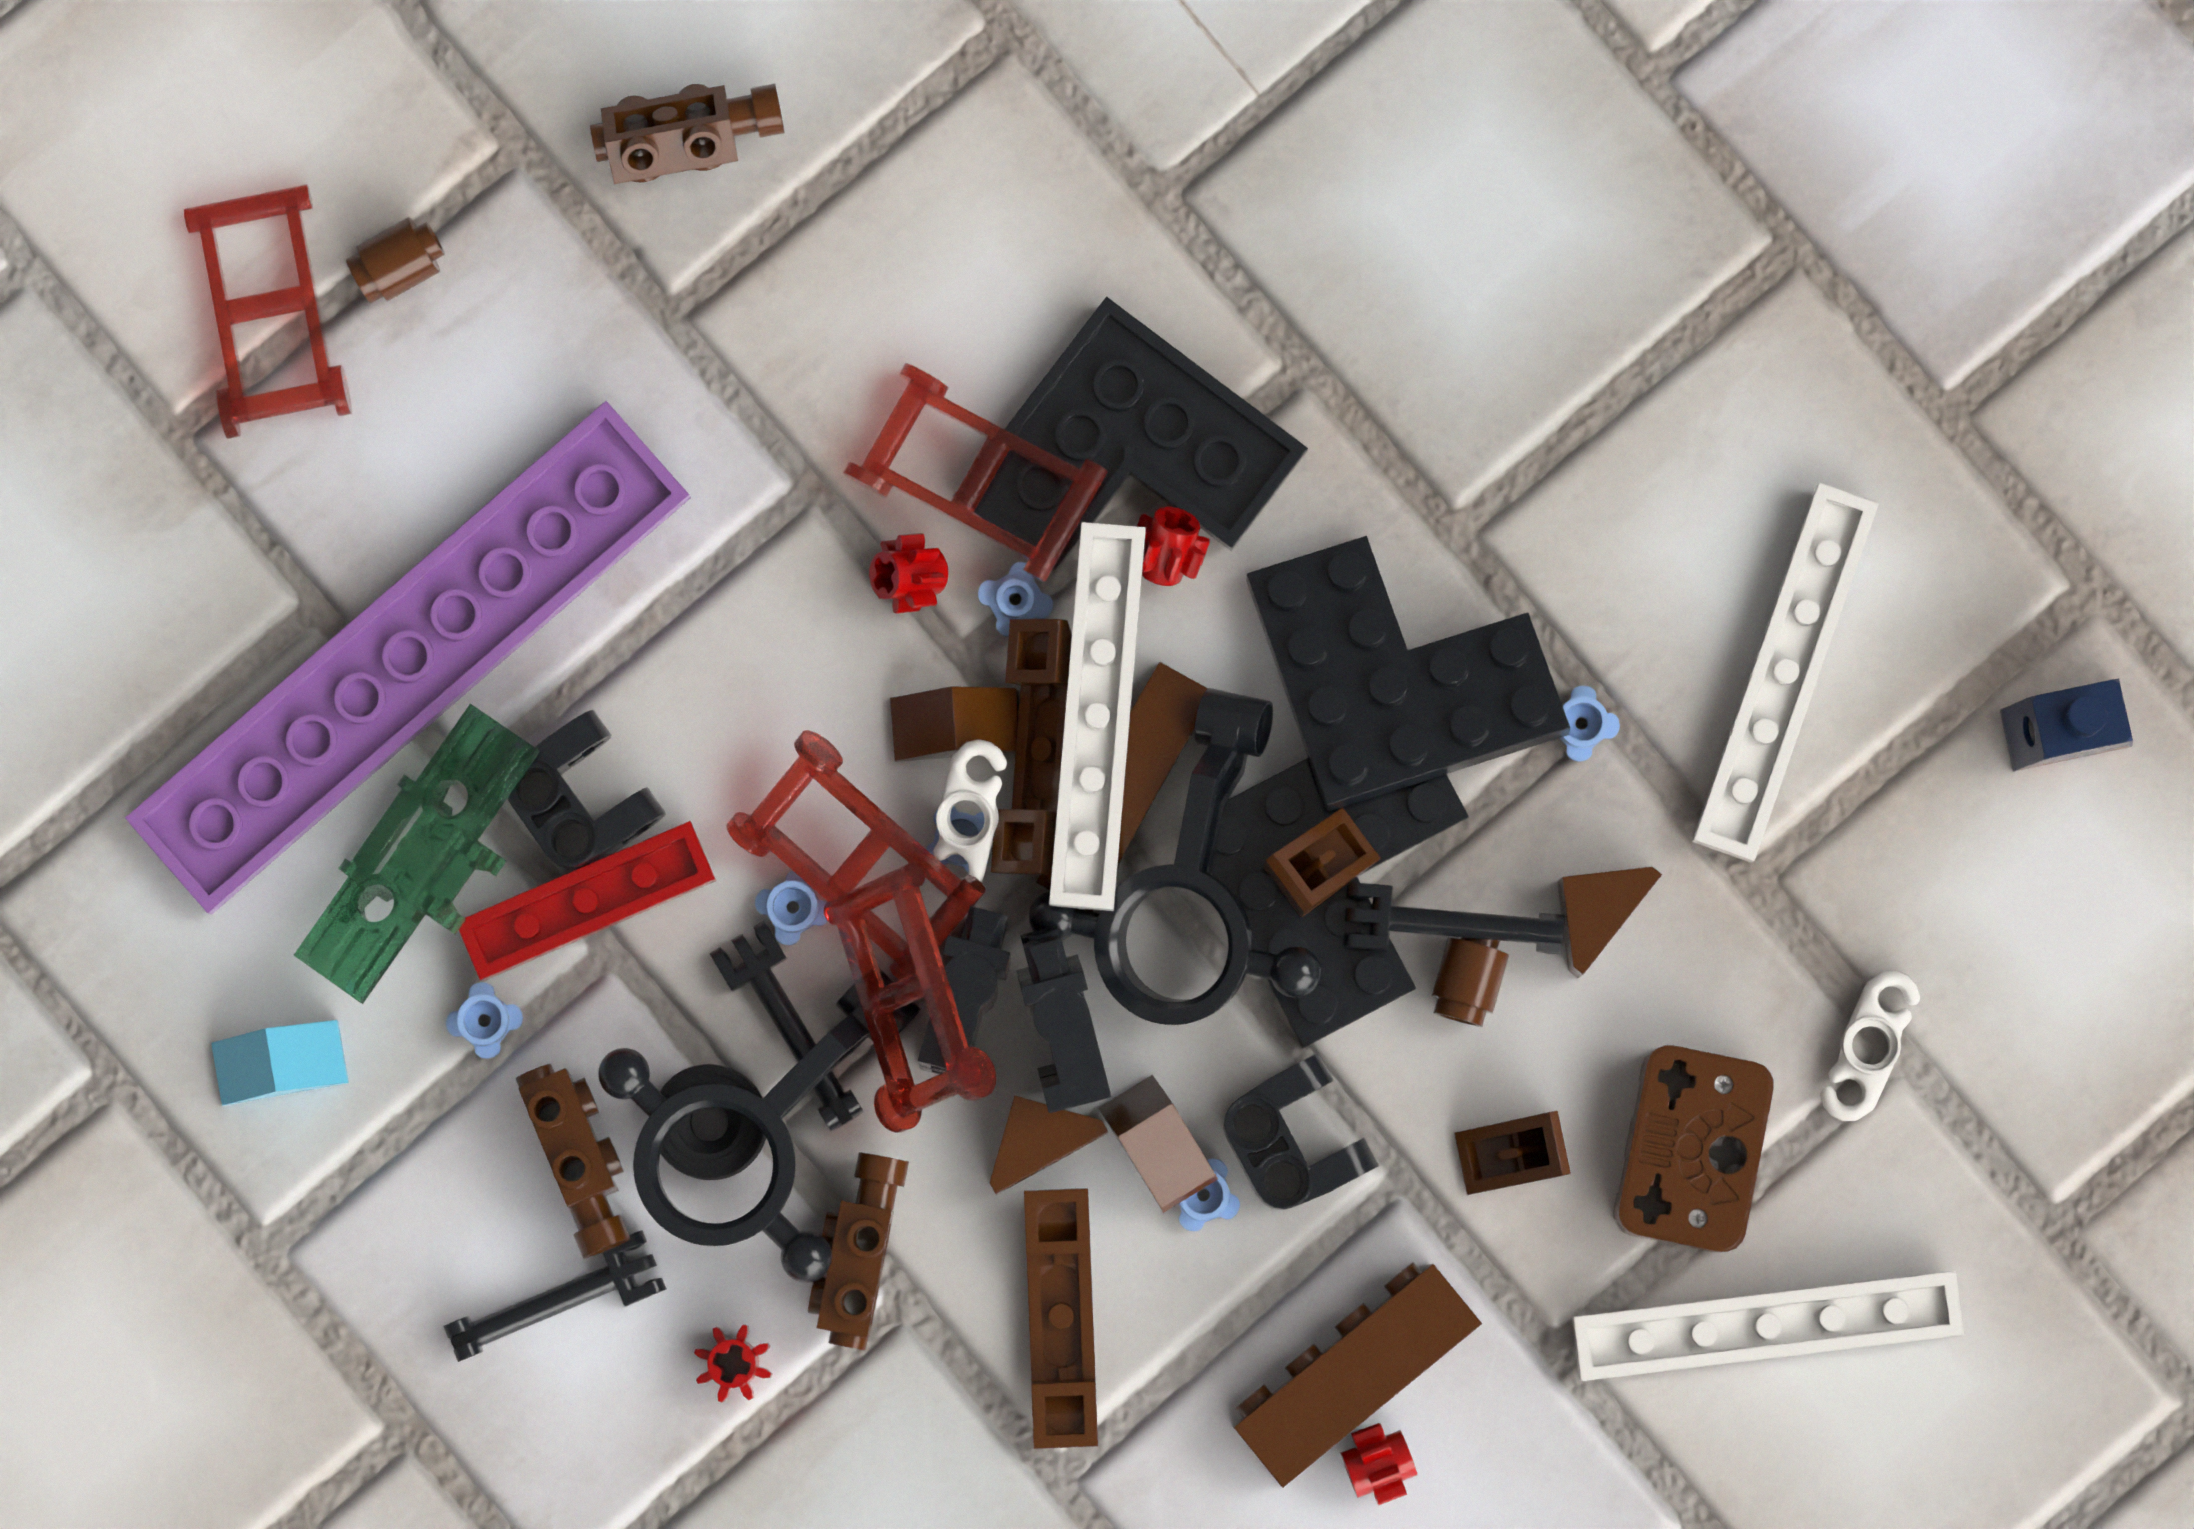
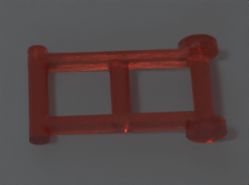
(929, 391)
(232, 401)
(820, 761)
(968, 1068)

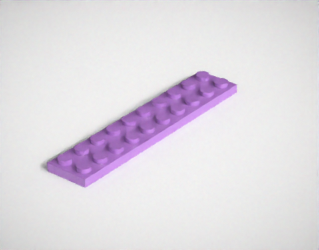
(407, 658)

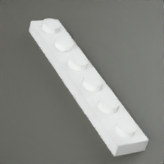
(1785, 672)
(1097, 716)
(1767, 1326)

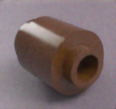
(395, 260)
(1469, 979)

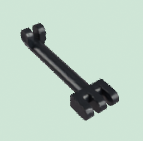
(1542, 931)
(838, 1106)
(470, 1336)

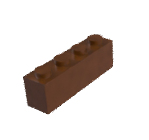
(1356, 1374)

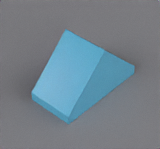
(279, 1061)

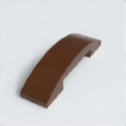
(1039, 663)
(1157, 734)
(1061, 1318)

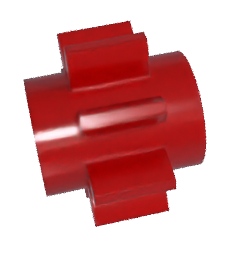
(1172, 546)
(908, 573)
(717, 1372)
(1379, 1463)

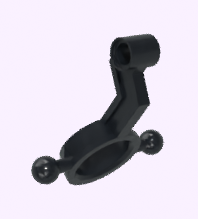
(1232, 730)
(626, 1075)

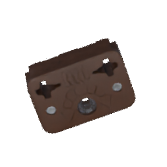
(1673, 1145)

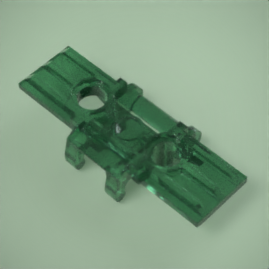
(428, 861)

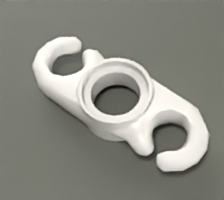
(961, 787)
(1870, 1014)

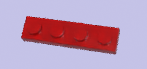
(586, 901)

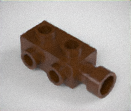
(680, 138)
(573, 1140)
(850, 1265)

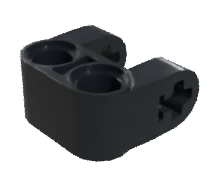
(544, 821)
(1281, 1146)

